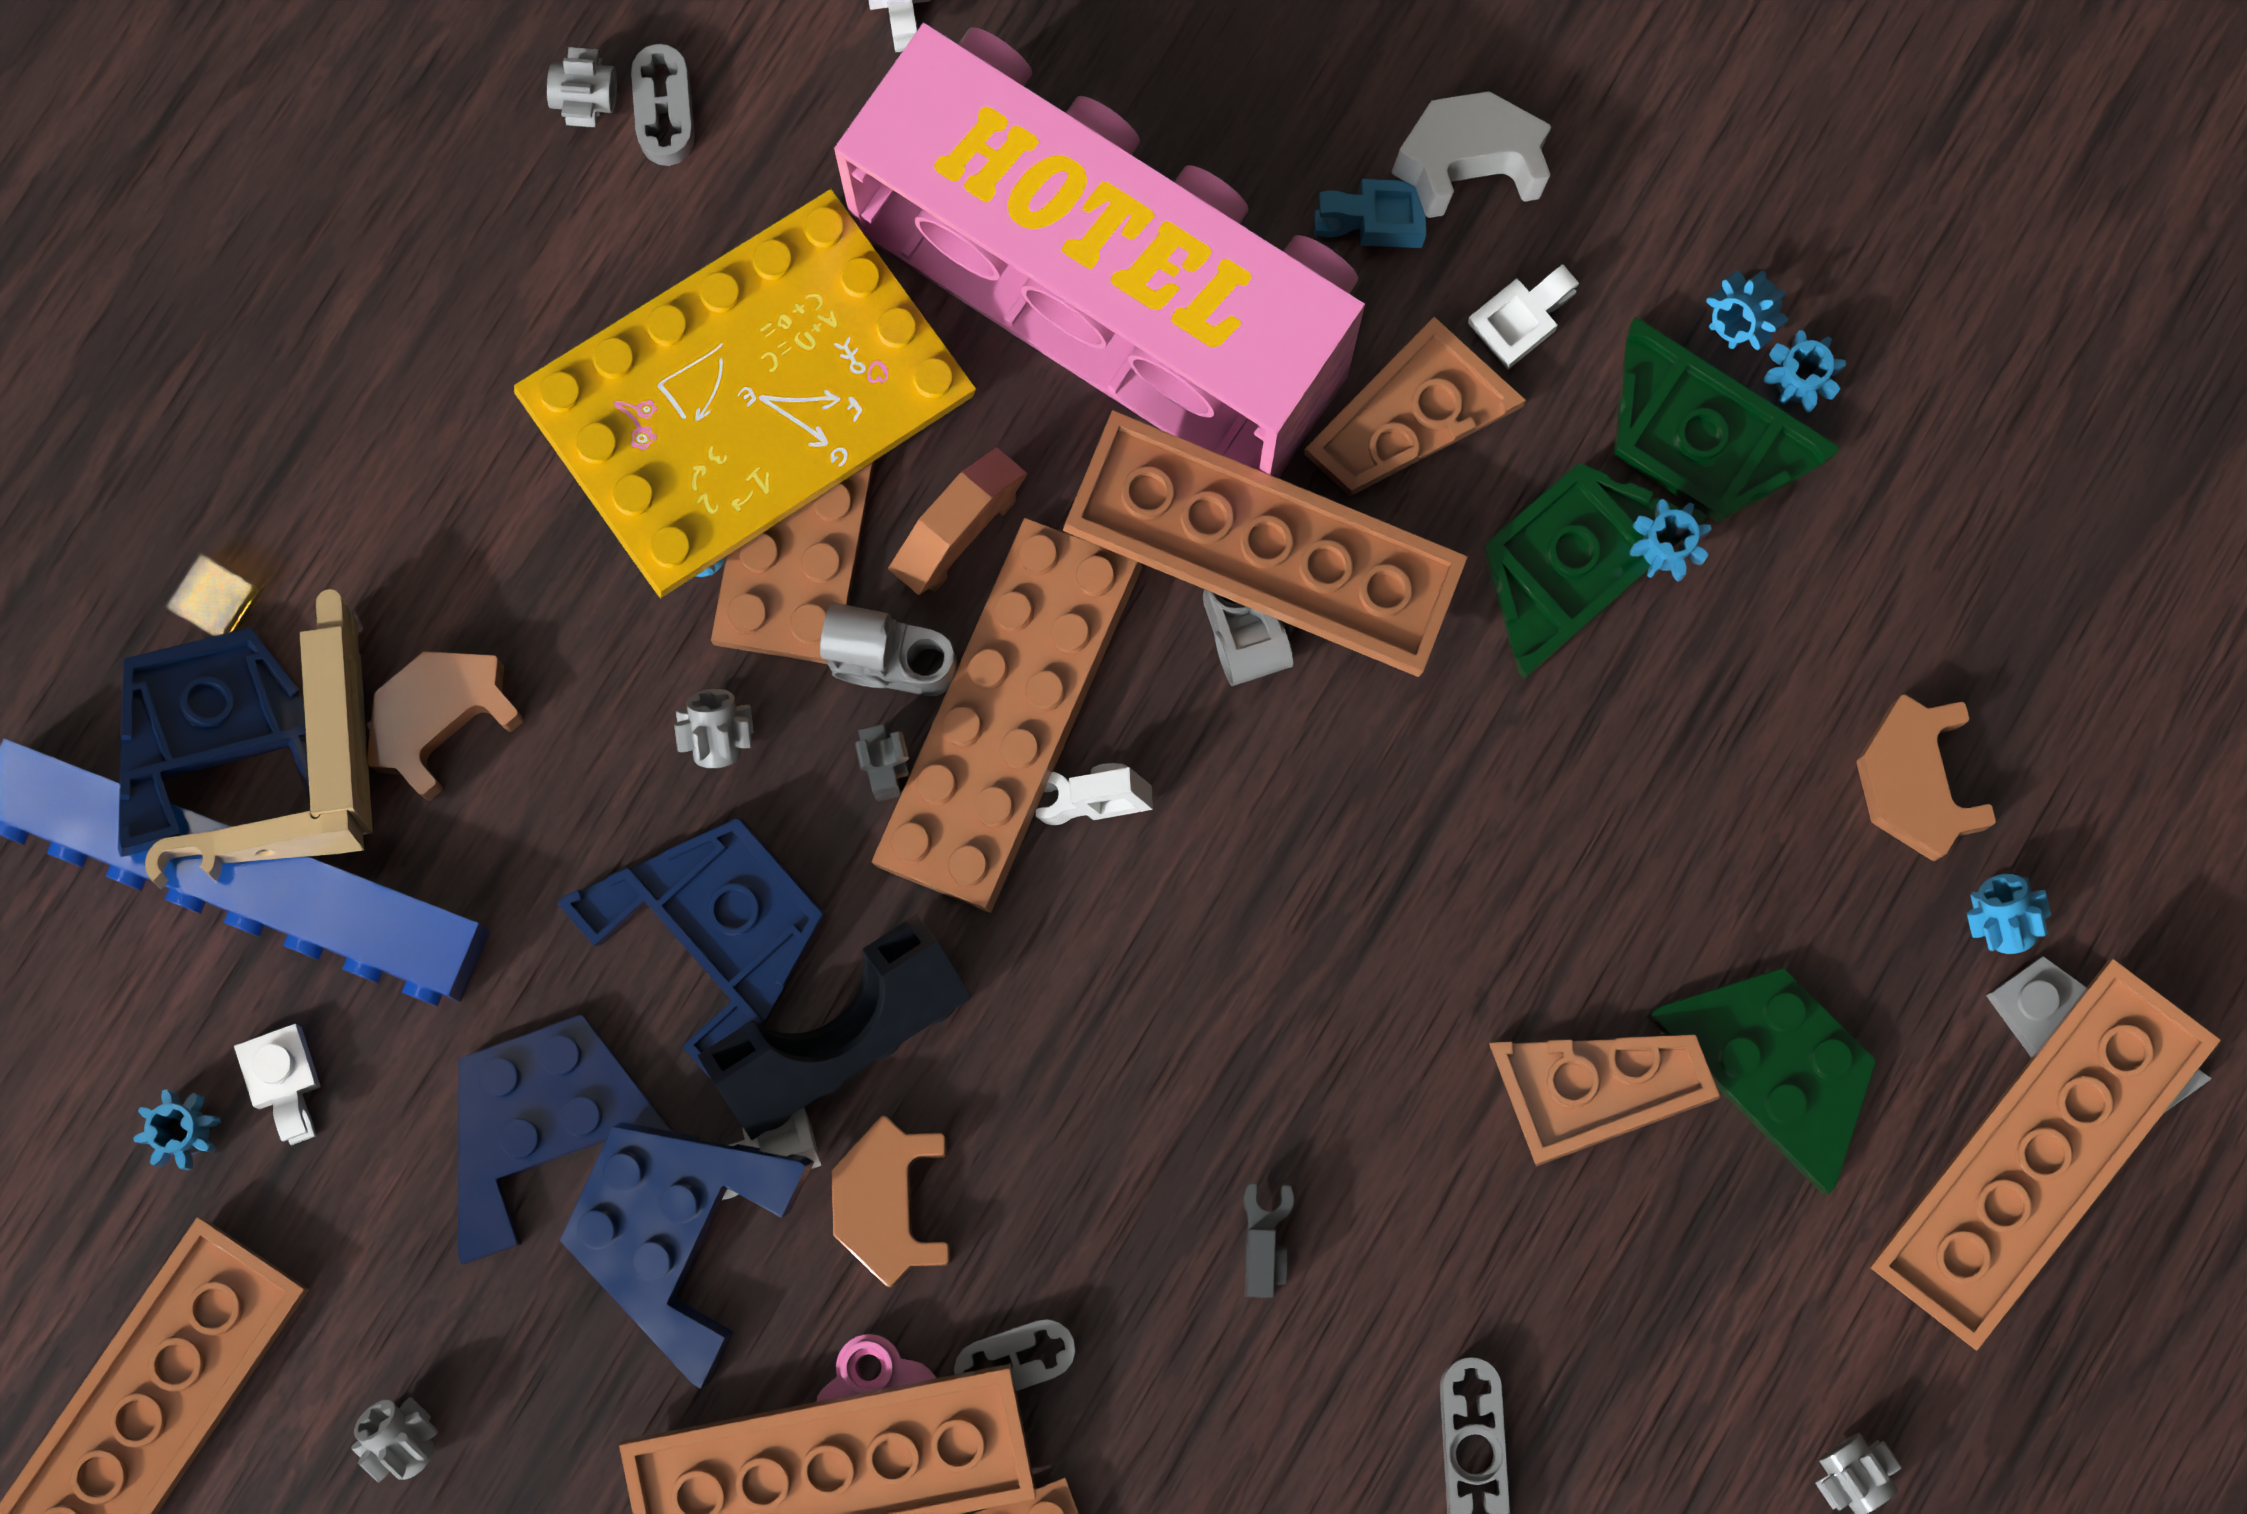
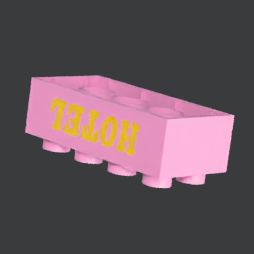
(1097, 253)

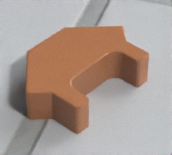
(956, 520)
(427, 706)
(1908, 781)
(875, 1201)

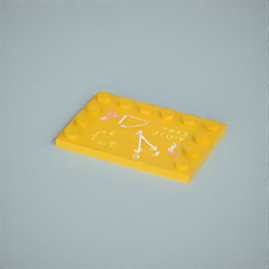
(744, 392)

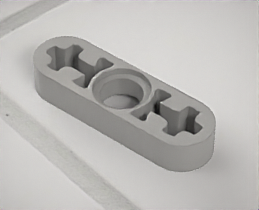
(1486, 1403)

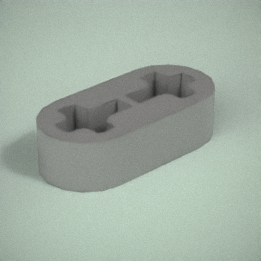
(649, 106)
(1018, 1340)

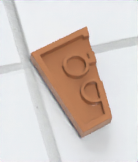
(1412, 409)
(1599, 1089)

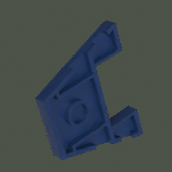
(194, 712)
(726, 906)
(530, 1107)
(649, 1216)

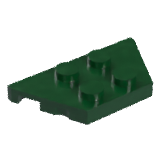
(1705, 430)
(1568, 560)
(1780, 1066)

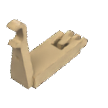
(334, 756)

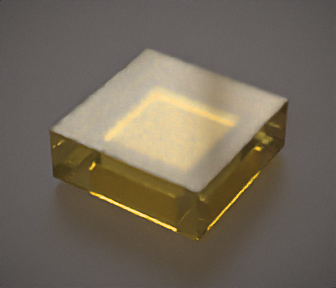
(212, 597)

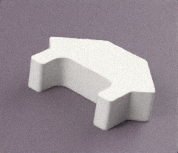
(1471, 140)

